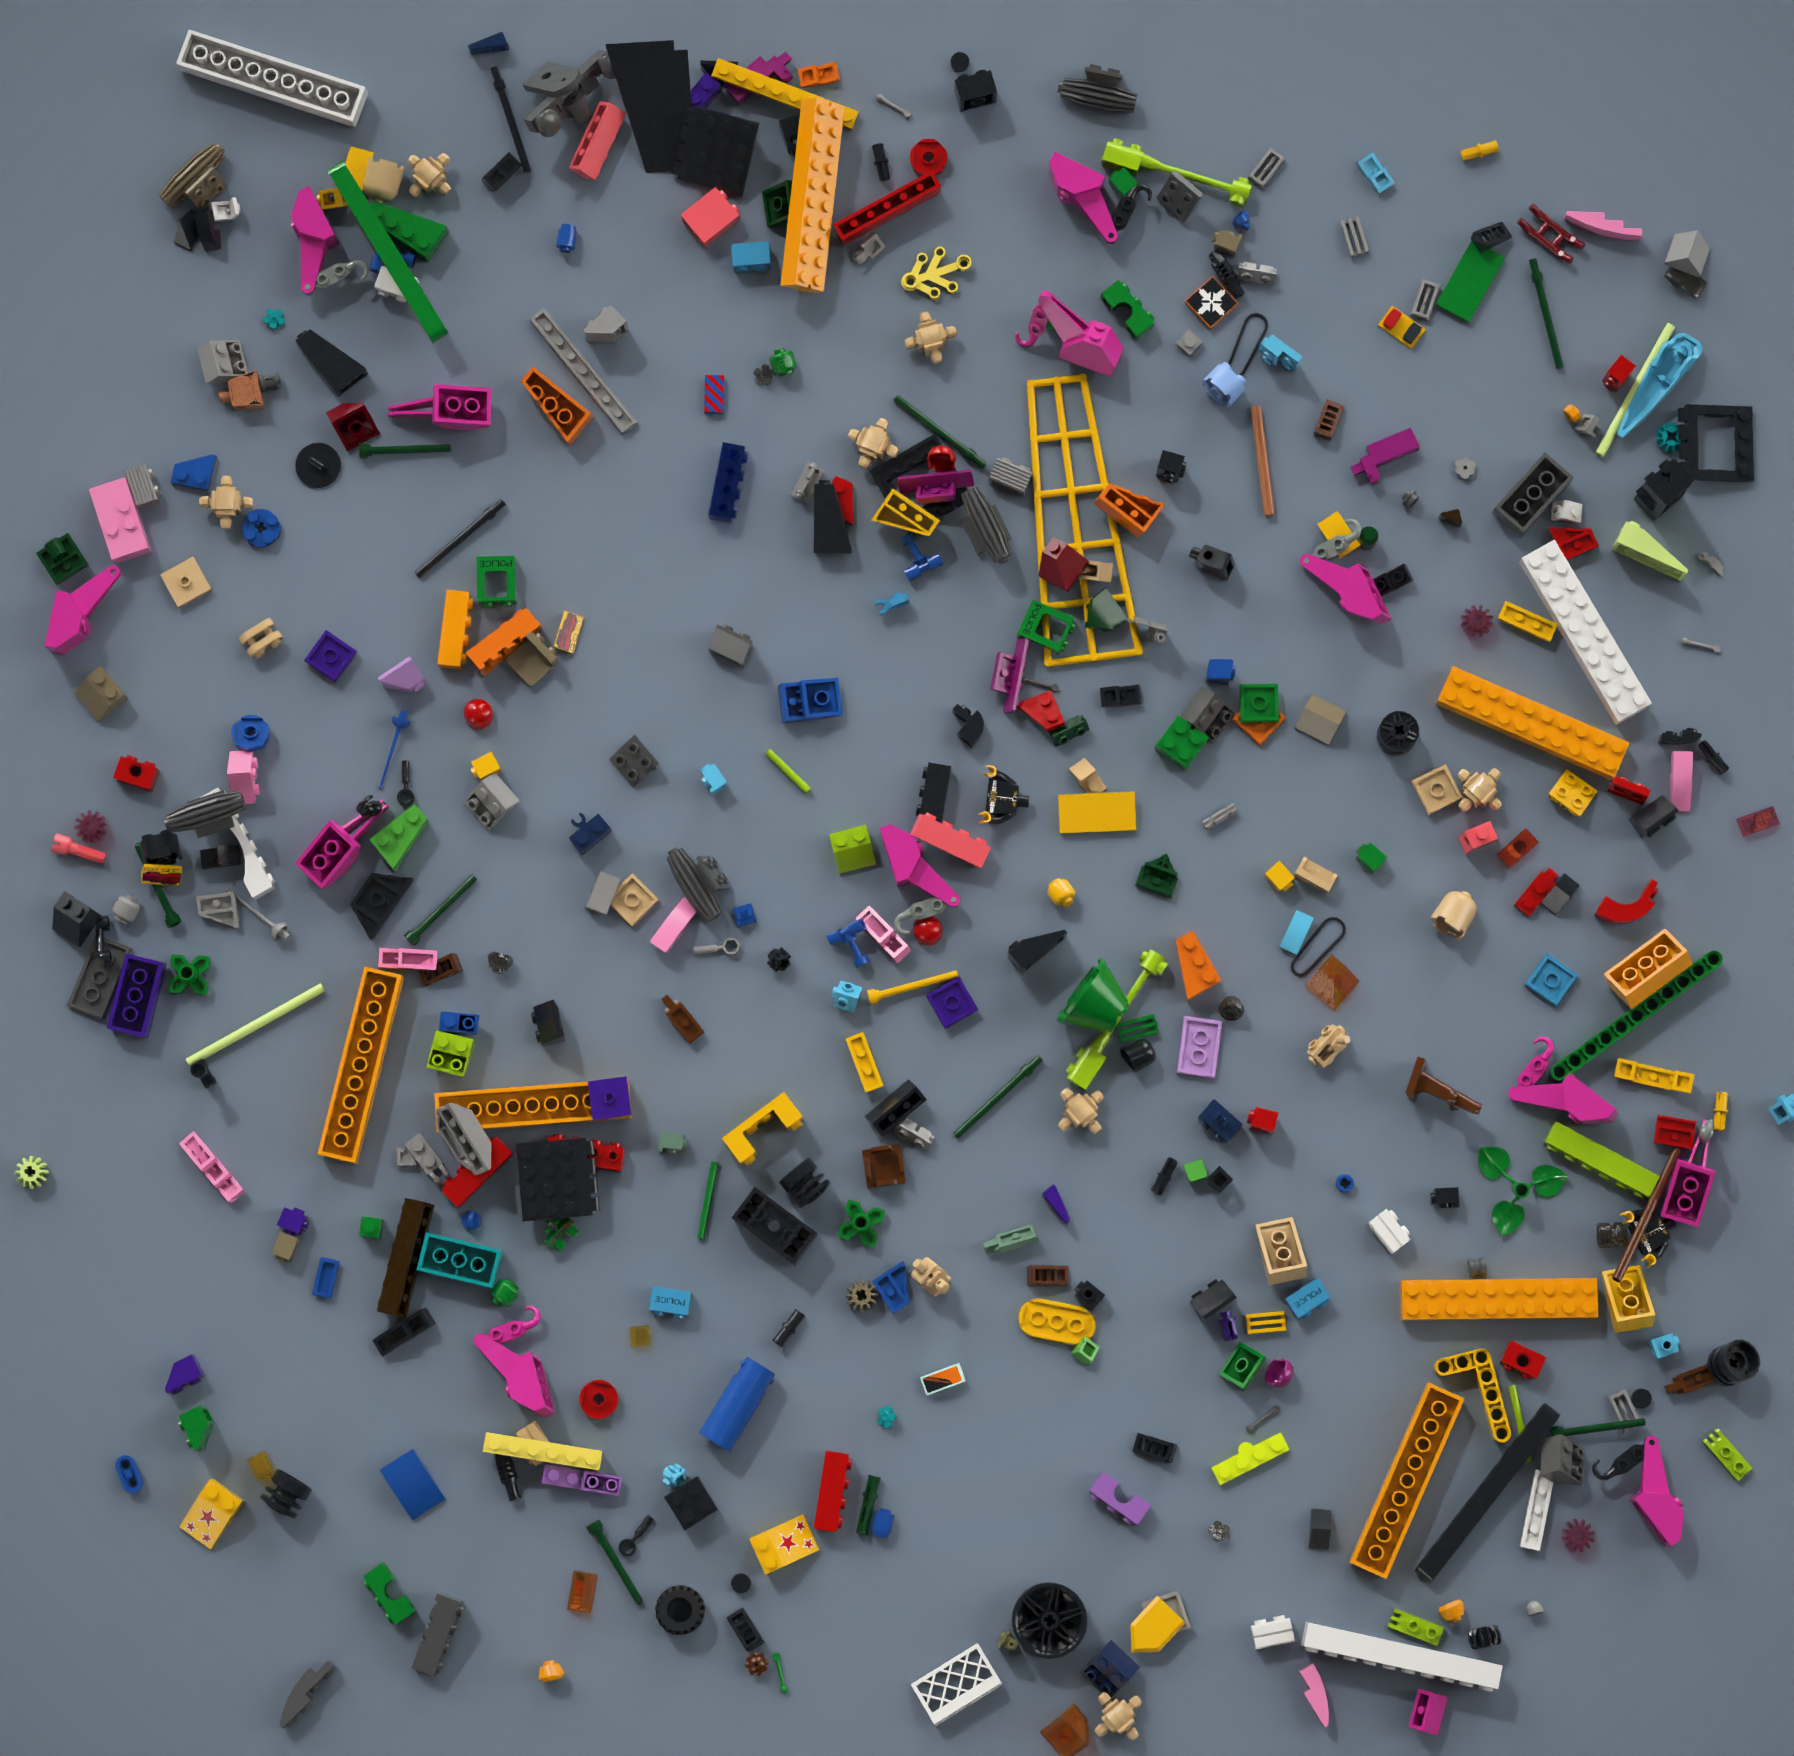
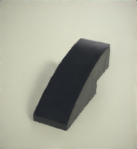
(404, 1331)

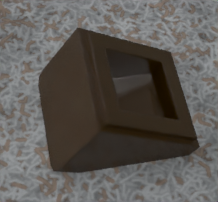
(1452, 517)

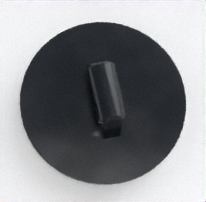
(318, 465)

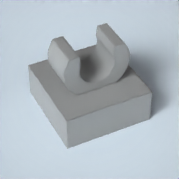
(1587, 424)

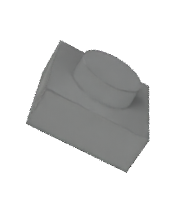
(1189, 343)

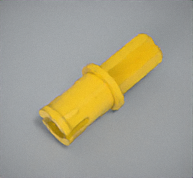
(1479, 150)
(1720, 1111)

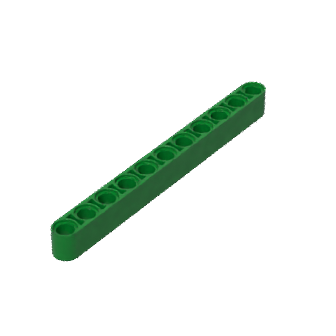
(387, 251)
(1644, 1012)

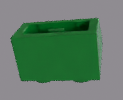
(197, 1425)

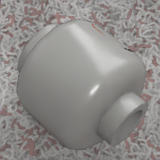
(126, 909)

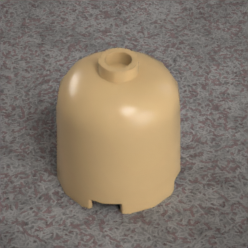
(382, 180)
(1454, 914)

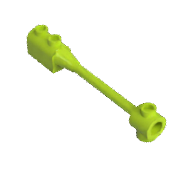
(1133, 159)
(1091, 1057)

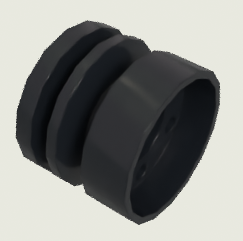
(1401, 743)
(805, 1183)
(1733, 1362)
(286, 1493)

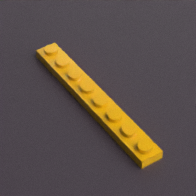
(771, 88)

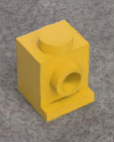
(325, 202)

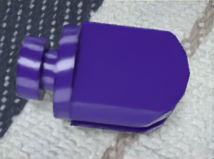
(1228, 1326)

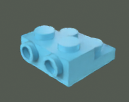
(1275, 350)

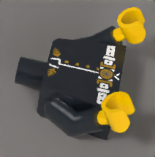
(1001, 798)
(1655, 1237)

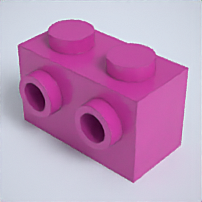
(1427, 1711)

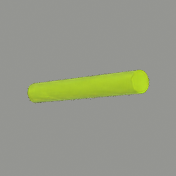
(788, 771)

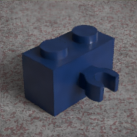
(589, 833)
(1219, 1121)

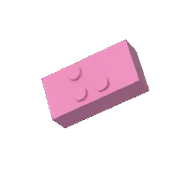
(120, 521)

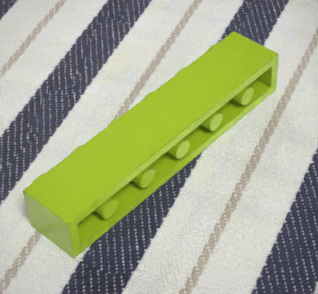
(1601, 1159)

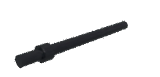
(499, 86)
(488, 514)

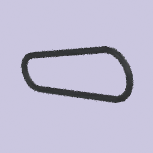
(1239, 337)
(1313, 936)

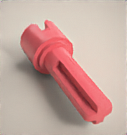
(67, 846)

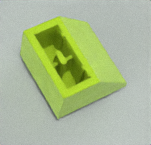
(450, 1053)

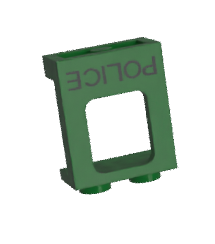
(496, 564)
(1032, 619)

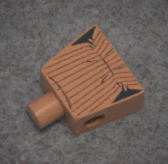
(244, 392)

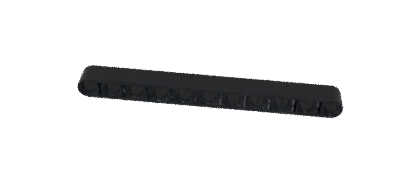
(1487, 1492)

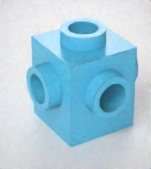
(846, 996)
(1783, 1109)

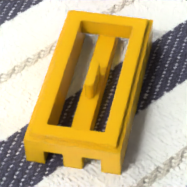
(1282, 1321)

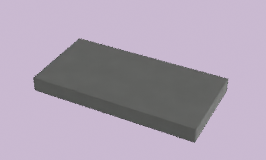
(98, 982)

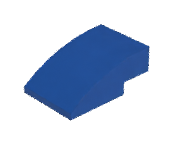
(809, 700)
(412, 1484)

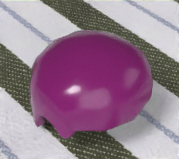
(1279, 1373)

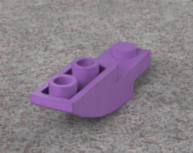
(581, 1479)

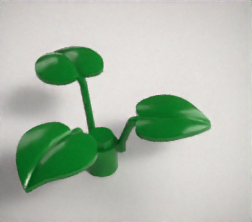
(1507, 1215)

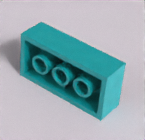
(453, 1249)

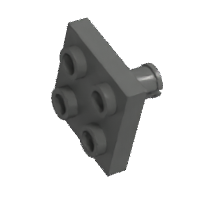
(1180, 195)

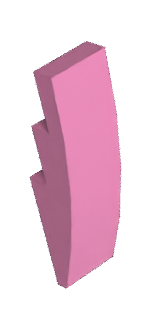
(1597, 224)
(212, 1167)

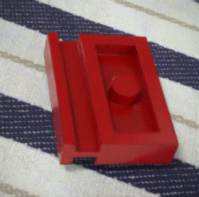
(1623, 788)
(1674, 1132)

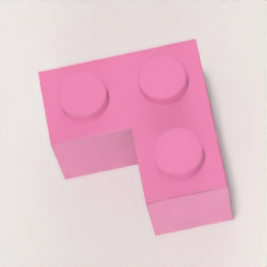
(242, 774)

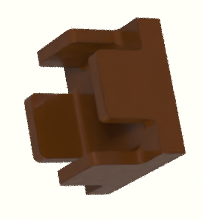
(883, 1166)

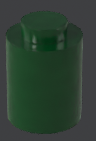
(1368, 538)

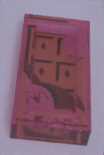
(1758, 821)

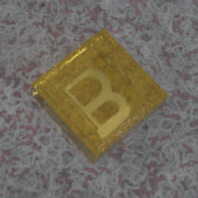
(640, 1335)

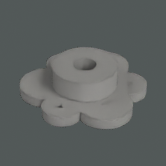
(1470, 466)

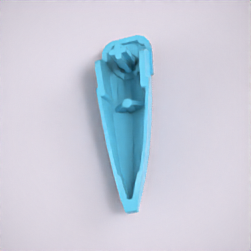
(1662, 375)

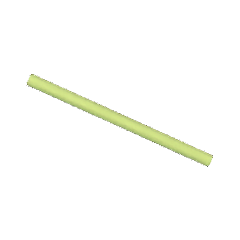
(1614, 427)
(256, 1024)

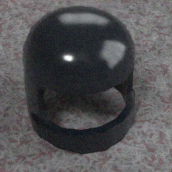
(1138, 1054)

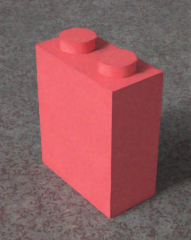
(710, 216)

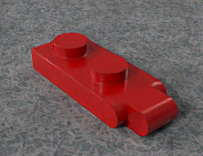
(1536, 892)

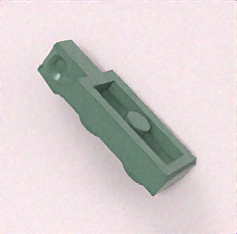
(1011, 1240)

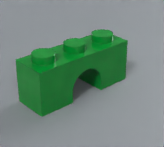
(1118, 296)
(377, 1581)

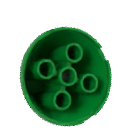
(1095, 1001)

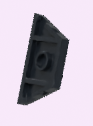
(378, 900)

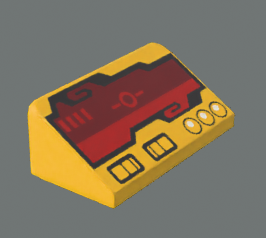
(568, 632)
(161, 874)

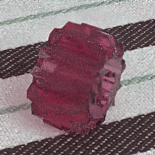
(1483, 625)
(85, 832)
(1581, 1529)

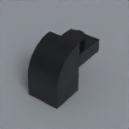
(974, 726)

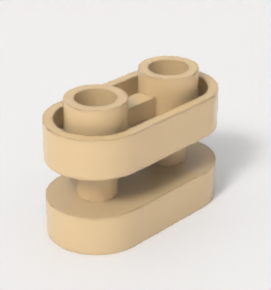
(258, 649)

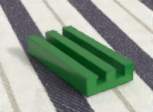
(1134, 1021)

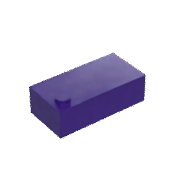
(137, 995)

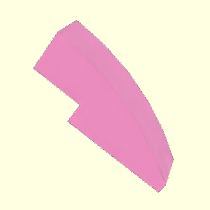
(1681, 780)
(673, 926)
(884, 935)
(407, 959)
(1316, 1693)

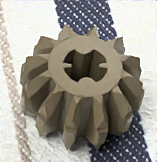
(867, 1293)

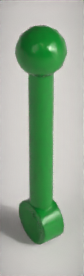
(784, 1689)

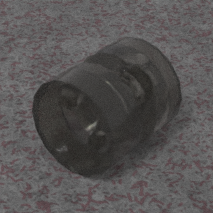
(1612, 1235)

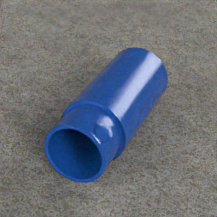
(737, 1404)

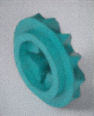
(1661, 437)

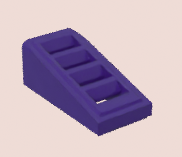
(1053, 1198)

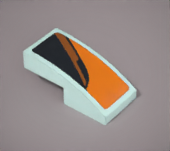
(942, 1379)

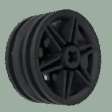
(1074, 1612)

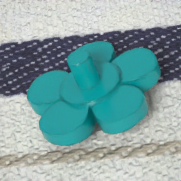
(274, 318)
(886, 1416)

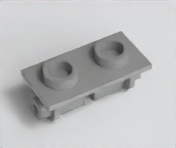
(1248, 273)
(805, 486)
(921, 1139)

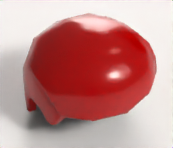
(941, 459)
(478, 714)
(927, 931)

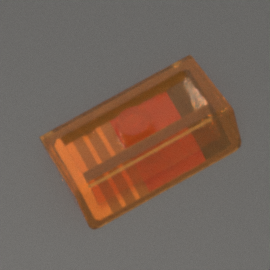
(582, 1591)

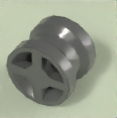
(1476, 1268)

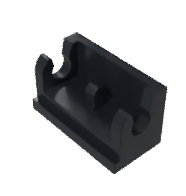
(501, 172)

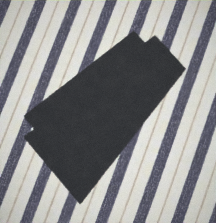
(655, 95)

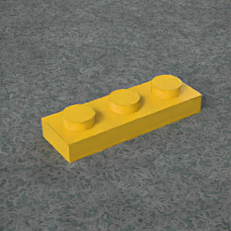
(1527, 621)
(864, 1062)

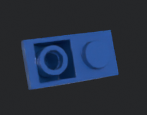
(1220, 671)
(459, 1023)

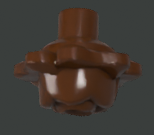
(756, 1664)

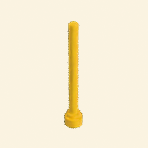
(876, 995)

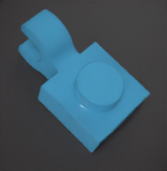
(896, 601)

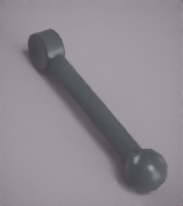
(1054, 687)
(1276, 1409)

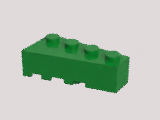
(411, 231)

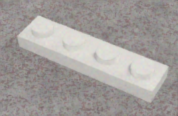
(1536, 1512)

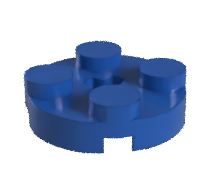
(267, 536)
(250, 743)

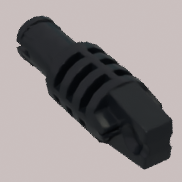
(1226, 273)
(508, 1475)

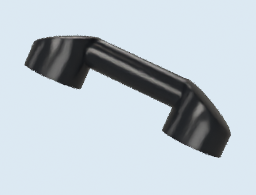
(104, 955)

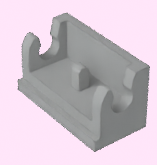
(602, 893)

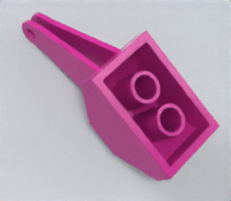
(452, 406)
(71, 612)

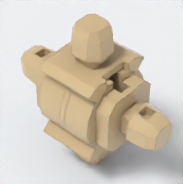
(429, 175)
(930, 337)
(873, 443)
(226, 502)
(1479, 790)
(1080, 1110)
(930, 1276)
(1118, 1716)

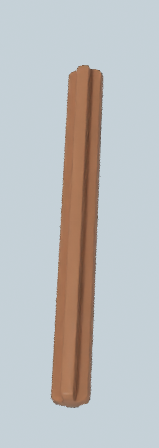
(1262, 460)

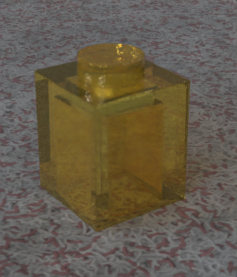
(262, 1466)

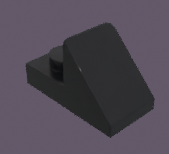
(220, 857)

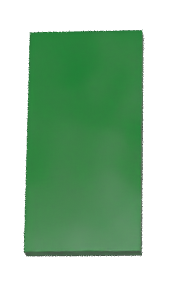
(1469, 282)

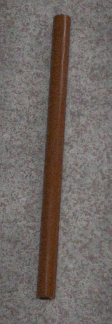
(1646, 1215)

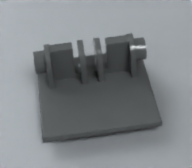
(634, 761)

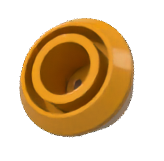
(1452, 1611)
(550, 1671)

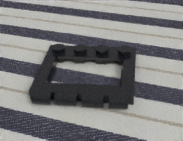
(1742, 435)
(907, 461)

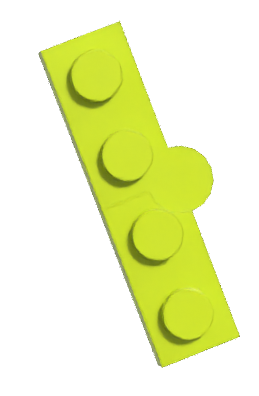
(1249, 1458)

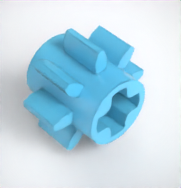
(674, 1476)

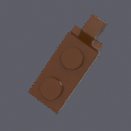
(682, 1019)
(1690, 1380)

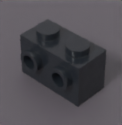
(1171, 467)

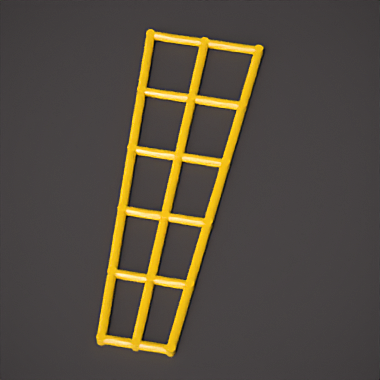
(1071, 491)

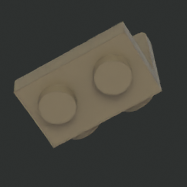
(533, 659)

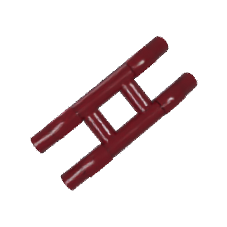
(1549, 223)

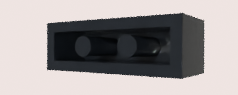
(934, 790)
(895, 1108)

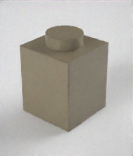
(285, 1247)

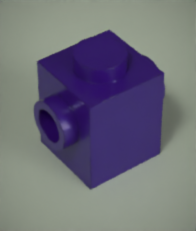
(293, 1221)

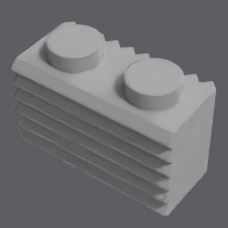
(1010, 476)
(142, 486)

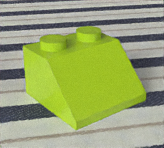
(852, 849)

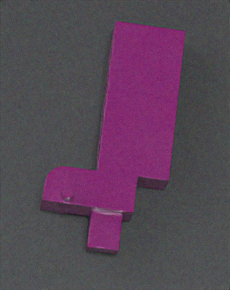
(773, 67)
(1384, 452)

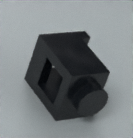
(1219, 1180)
(1445, 1197)
(1096, 1296)

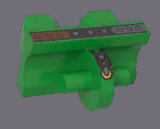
(565, 1226)

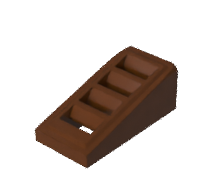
(1322, 432)
(457, 968)
(1031, 1275)

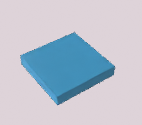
(1551, 980)

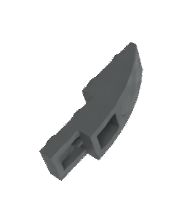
(299, 1699)

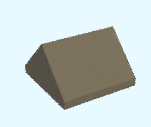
(1320, 719)

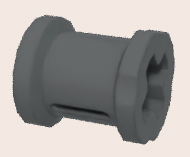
(270, 381)

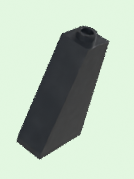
(333, 364)
(829, 523)

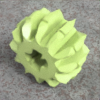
(35, 1165)

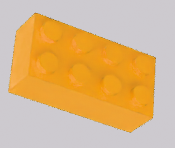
(1648, 968)

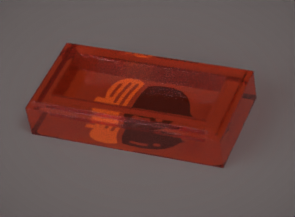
(1518, 848)

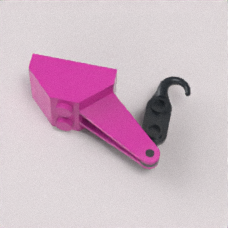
(1083, 187)
(334, 849)
(1654, 1500)

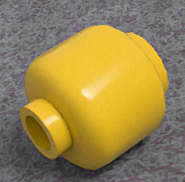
(1061, 892)

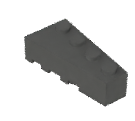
(437, 1634)

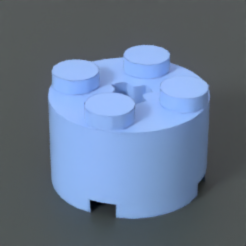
(1224, 384)

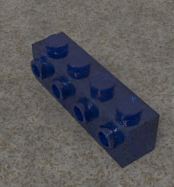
(727, 482)

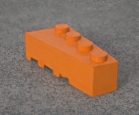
(563, 411)
(503, 641)

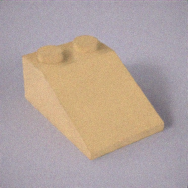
(1281, 1251)

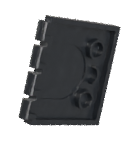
(715, 150)
(557, 1179)

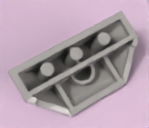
(464, 1137)

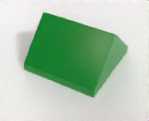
(1242, 1366)

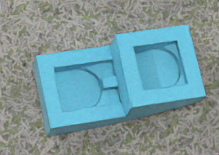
(1375, 173)
(1296, 932)

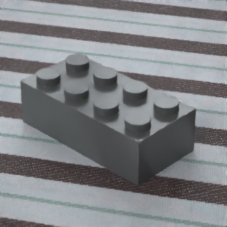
(1532, 494)

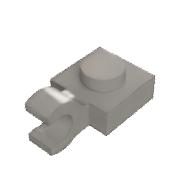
(870, 247)

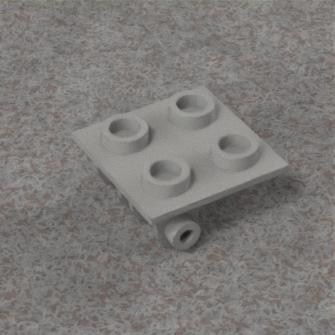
(1156, 631)

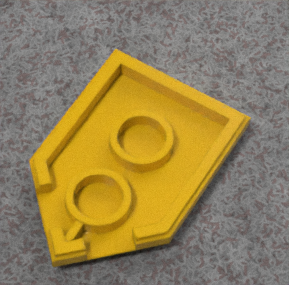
(1154, 1627)

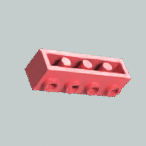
(597, 140)
(950, 841)

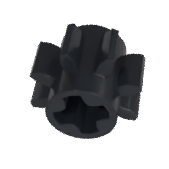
(779, 959)

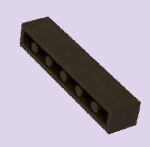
(405, 1257)

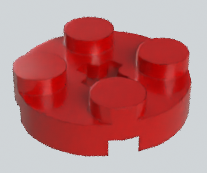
(925, 147)
(592, 1390)

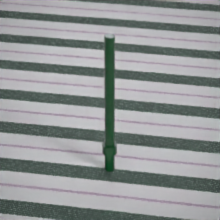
(1537, 278)
(969, 454)
(1026, 1071)

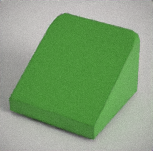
(1195, 1170)
(1085, 1351)

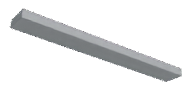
(583, 371)

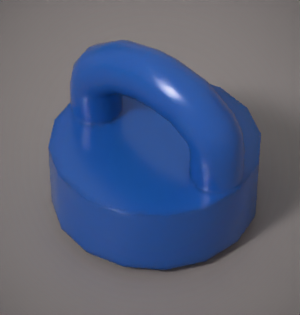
(1241, 220)
(471, 1220)

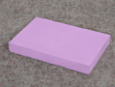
(1199, 1047)

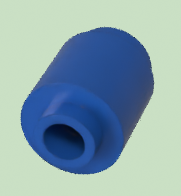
(566, 238)
(882, 1523)

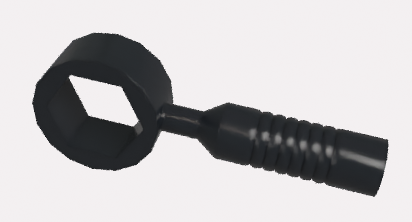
(405, 780)
(638, 1533)

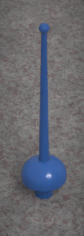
(401, 723)

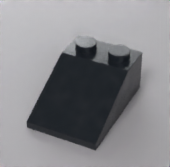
(1030, 950)

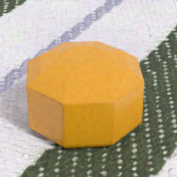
(1572, 413)

